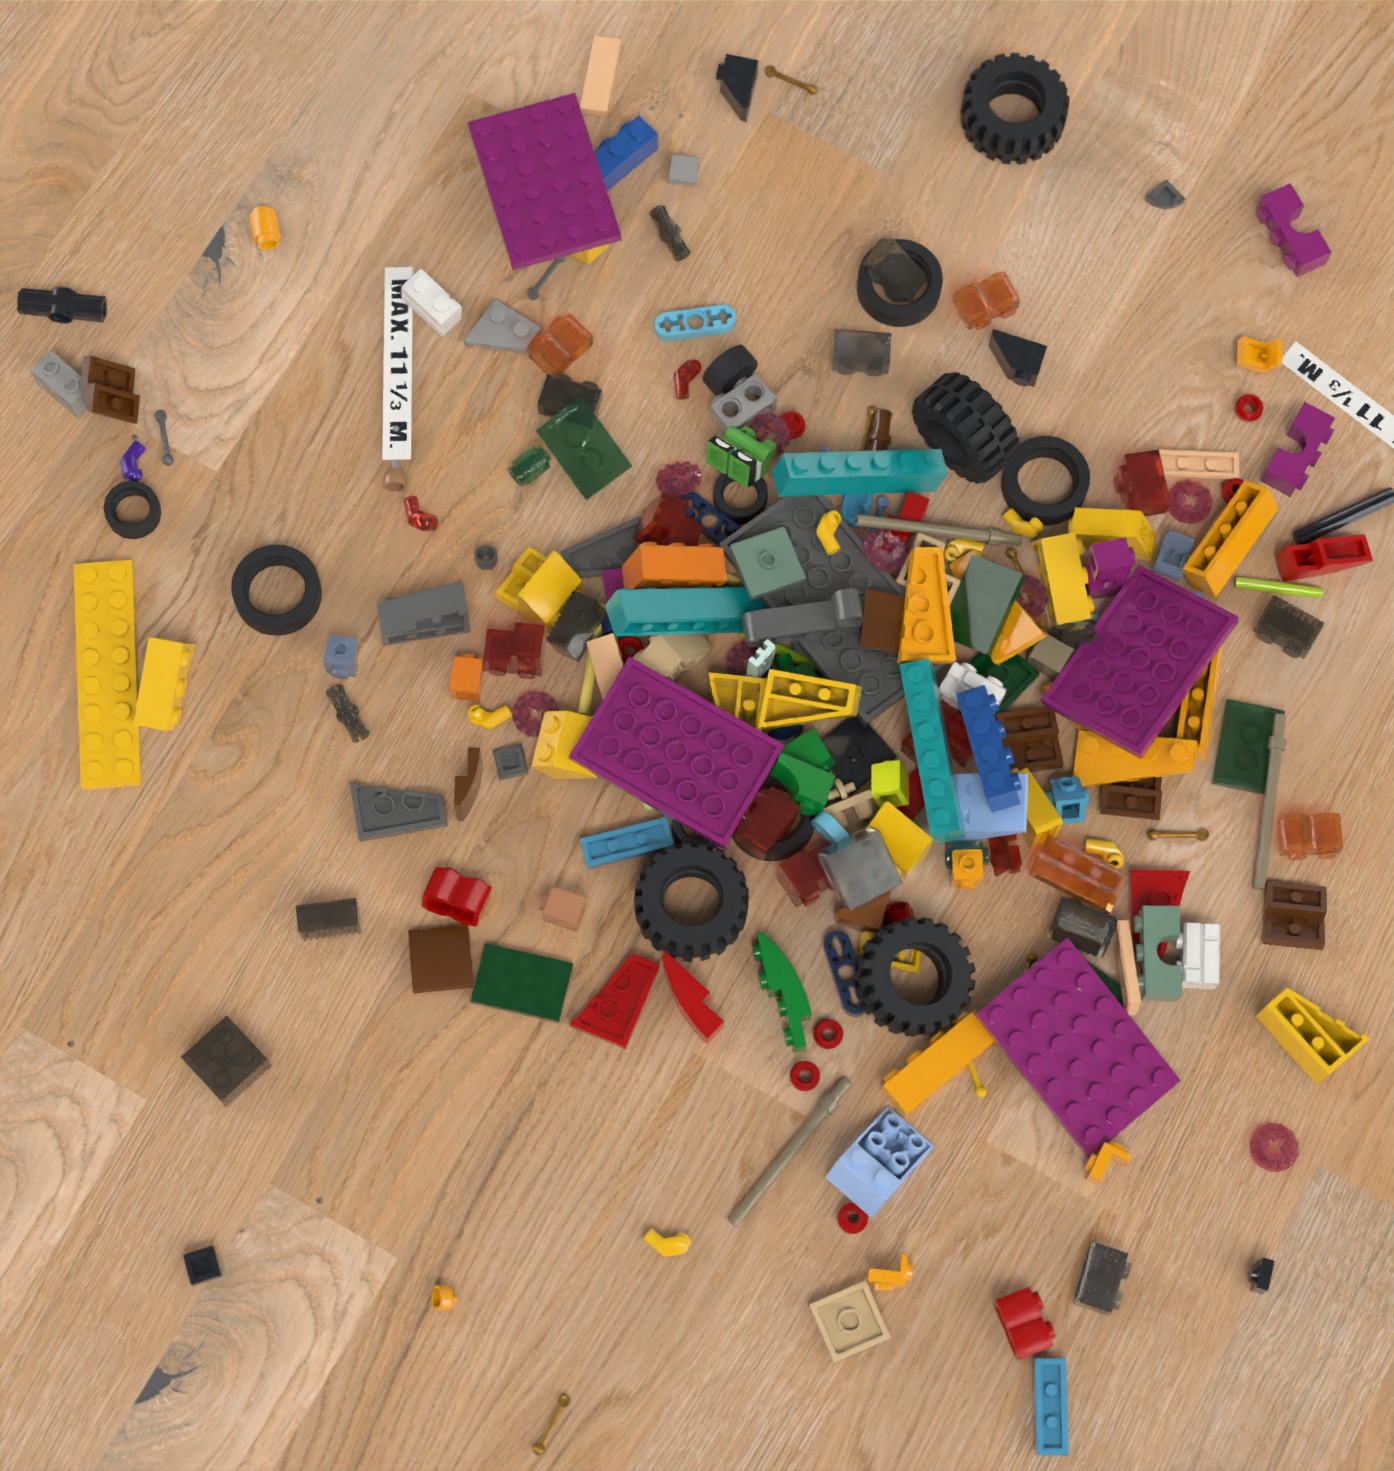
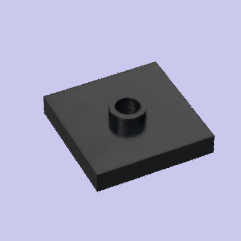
(855, 750)

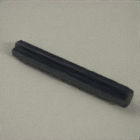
(1344, 516)

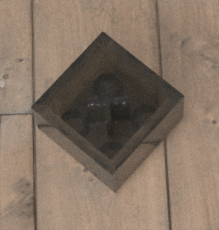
(859, 868)
(226, 1061)

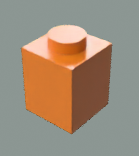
(466, 678)

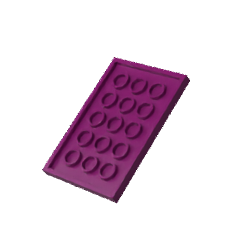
(544, 181)
(1142, 663)
(676, 752)
(1077, 1047)

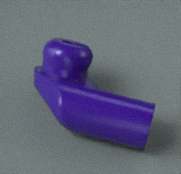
(129, 462)

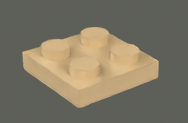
(849, 1322)

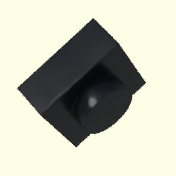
(202, 1265)
(1260, 1275)

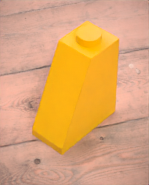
(1105, 525)
(1041, 814)

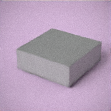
(683, 170)

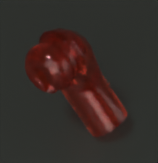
(684, 375)
(418, 518)

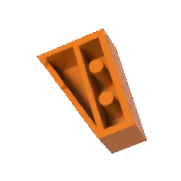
(674, 566)

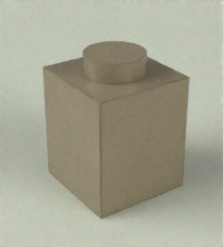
(1050, 656)

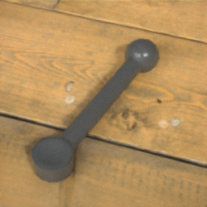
(533, 292)
(161, 417)

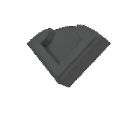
(1165, 197)

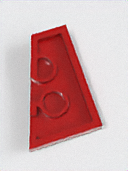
(1155, 889)
(619, 1004)

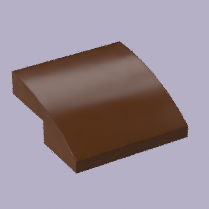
(110, 389)
(881, 622)
(1032, 738)
(467, 786)
(1132, 799)
(1294, 915)
(440, 959)

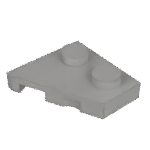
(503, 330)

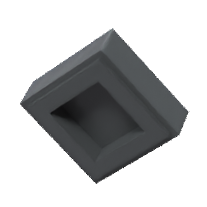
(510, 762)

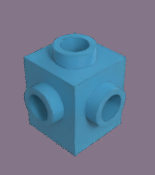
(1068, 798)

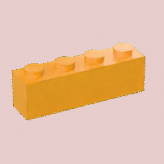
(1230, 538)
(1199, 708)
(936, 1065)

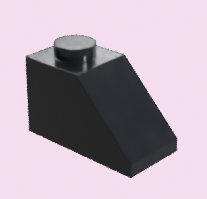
(738, 82)
(1017, 357)

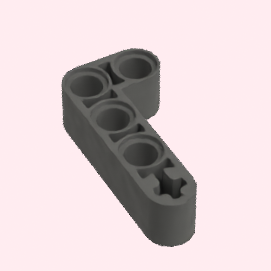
(805, 621)

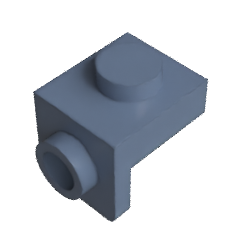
(1173, 555)
(341, 657)

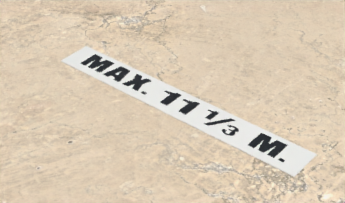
(397, 367)
(1340, 392)

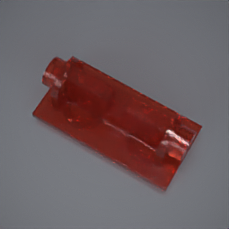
(1004, 856)

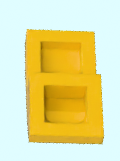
(521, 573)

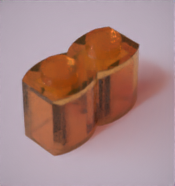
(986, 300)
(560, 345)
(1310, 835)

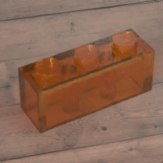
(1078, 874)

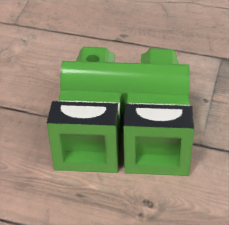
(740, 455)

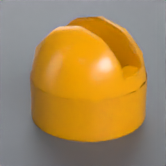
(442, 1297)

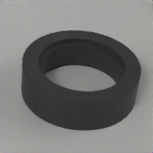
(908, 314)
(1055, 449)
(276, 556)
(794, 843)

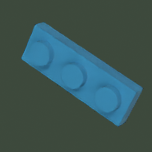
(626, 843)
(1051, 1406)

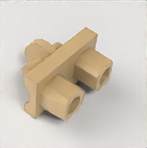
(860, 802)

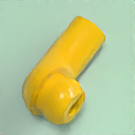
(1022, 527)
(826, 531)
(486, 719)
(1107, 850)
(668, 1246)

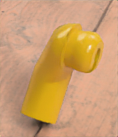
(960, 547)

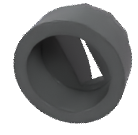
(486, 550)

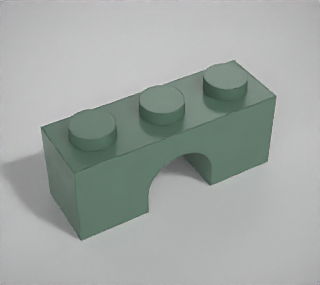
(1156, 979)

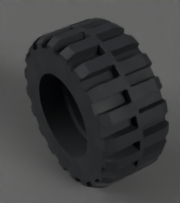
(1020, 77)
(966, 427)
(697, 863)
(949, 961)

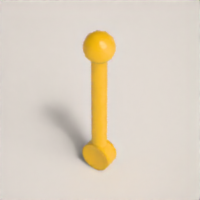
(980, 1091)

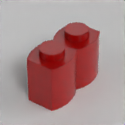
(456, 896)
(1023, 1322)

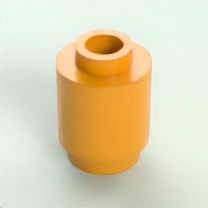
(265, 227)

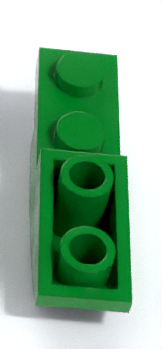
(783, 981)

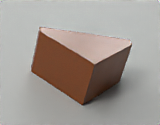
(865, 917)

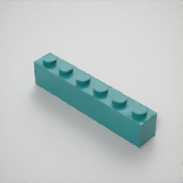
(859, 472)
(679, 610)
(932, 751)

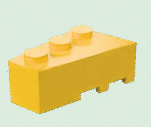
(1064, 578)
(163, 683)
(738, 696)
(806, 699)
(1309, 1035)

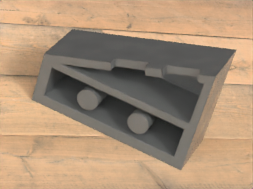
(424, 615)

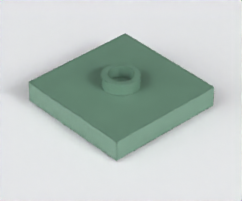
(767, 563)

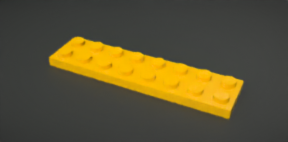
(107, 674)

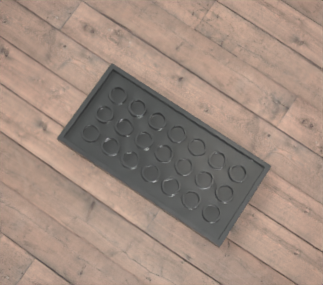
(837, 656)

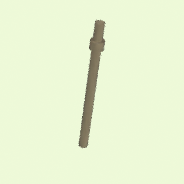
(990, 536)
(1276, 745)
(827, 1106)

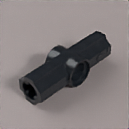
(62, 305)

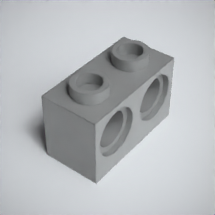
(61, 383)
(736, 400)

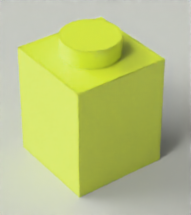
(890, 783)

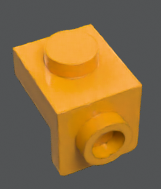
(1259, 355)
(966, 869)
(1098, 1163)
(885, 1279)

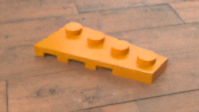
(926, 612)
(1019, 627)
(1105, 763)

